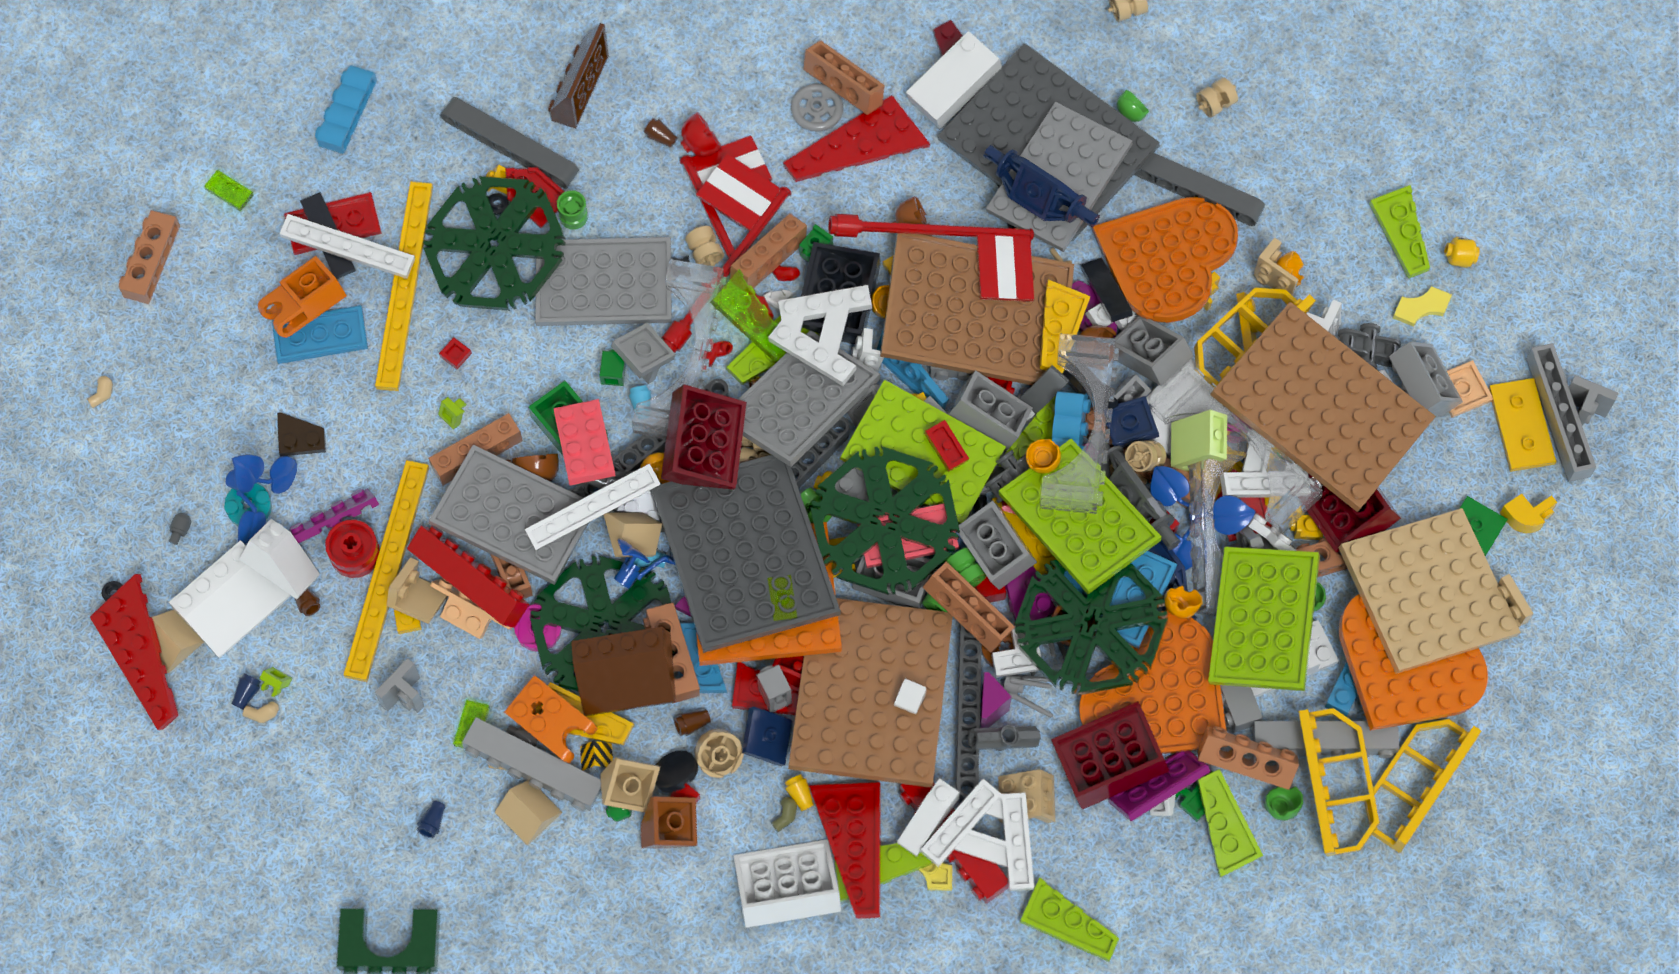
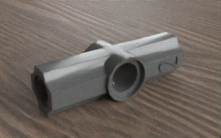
(993, 738)

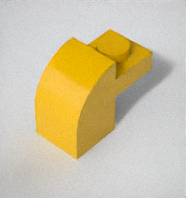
(1524, 517)

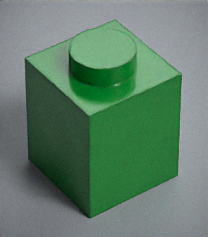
(612, 369)

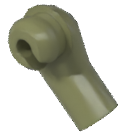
(788, 815)

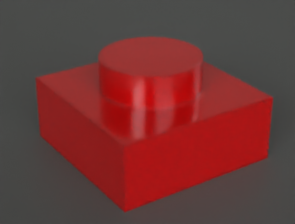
(455, 353)

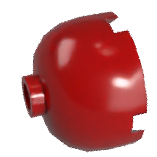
(699, 137)

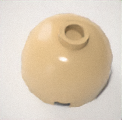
(718, 753)

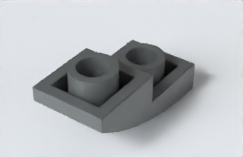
(1044, 389)

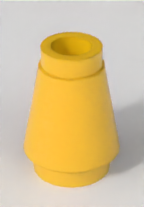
(799, 791)

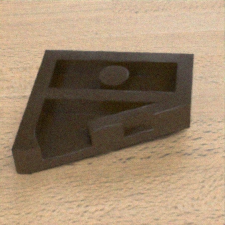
(299, 436)

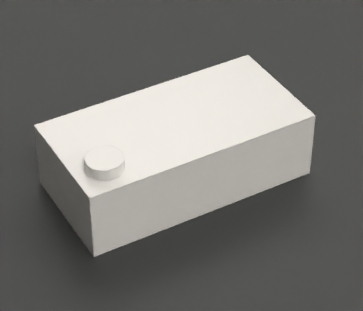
(954, 80)

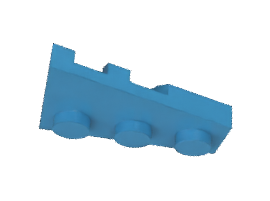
(708, 676)

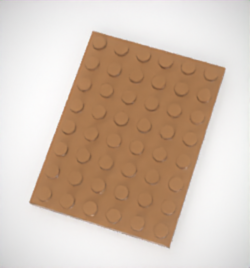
(942, 322)
(1323, 406)
(848, 697)

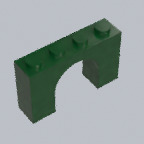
(417, 957)

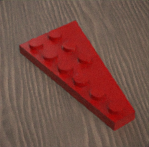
(859, 142)
(136, 648)
(854, 833)

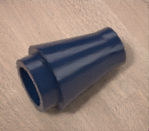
(245, 691)
(430, 822)

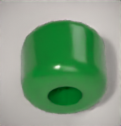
(618, 814)

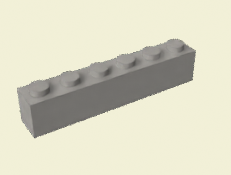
(1561, 412)
(1334, 737)
(532, 764)

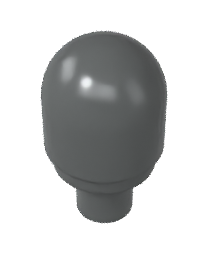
(179, 527)
(522, 734)

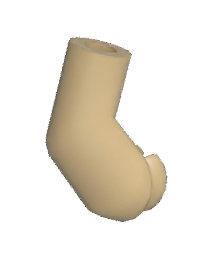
(103, 393)
(262, 714)

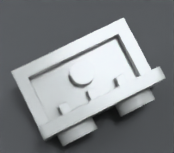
(864, 352)

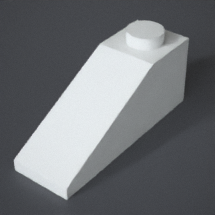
(928, 817)

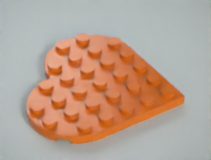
(1167, 255)
(1174, 691)
(1409, 696)

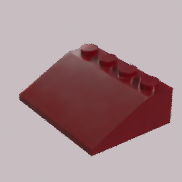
(703, 438)
(1343, 524)
(1110, 755)

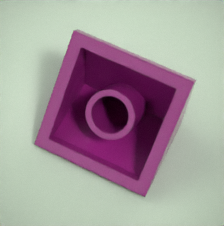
(995, 701)

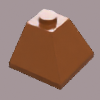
(669, 823)

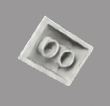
(280, 559)

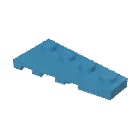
(915, 378)

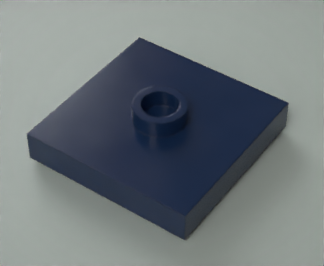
(1132, 423)
(767, 736)

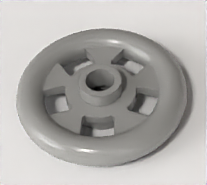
(817, 123)

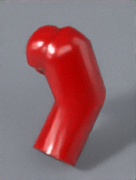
(786, 273)
(719, 349)

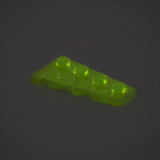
(745, 311)

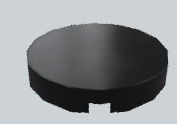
(676, 770)

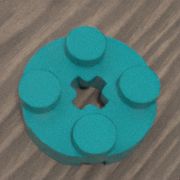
(234, 504)

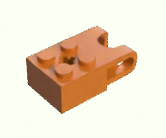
(301, 297)
(555, 721)

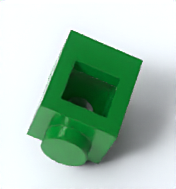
(816, 235)

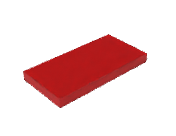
(351, 215)

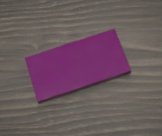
(1138, 800)

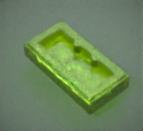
(228, 190)
(786, 603)
(470, 712)

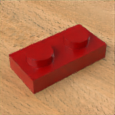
(946, 445)

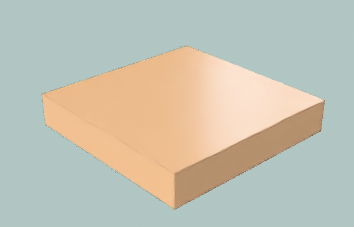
(1469, 387)

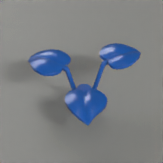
(244, 476)
(1229, 511)
(629, 570)

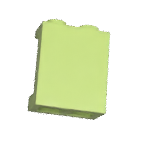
(1198, 439)

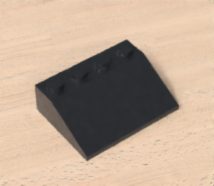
(838, 269)

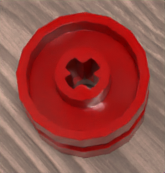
(352, 548)

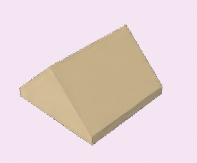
(634, 528)
(175, 639)
(628, 784)
(527, 811)

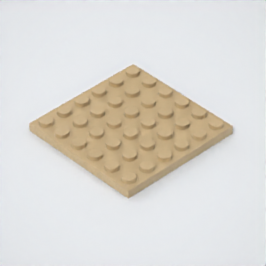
(1429, 590)

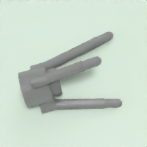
(1015, 684)

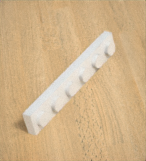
(347, 246)
(592, 507)

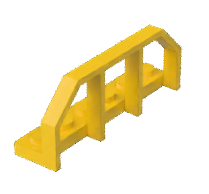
(1304, 305)
(1321, 792)
(1429, 795)

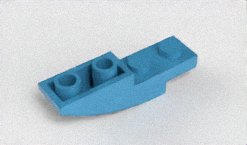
(1343, 693)

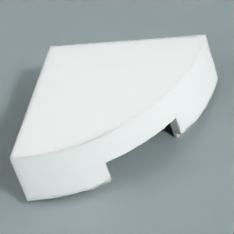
(773, 298)

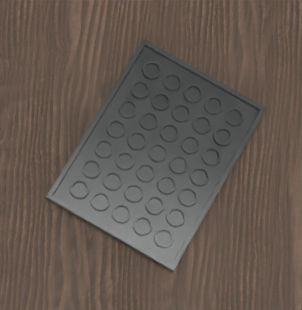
(1014, 107)
(737, 539)

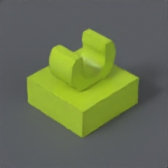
(452, 411)
(276, 679)

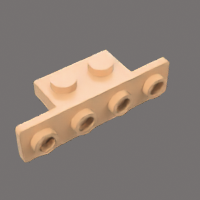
(462, 611)

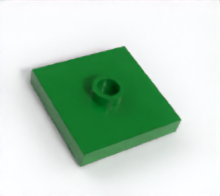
(1484, 522)

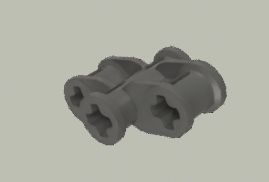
(1369, 345)
(1012, 469)

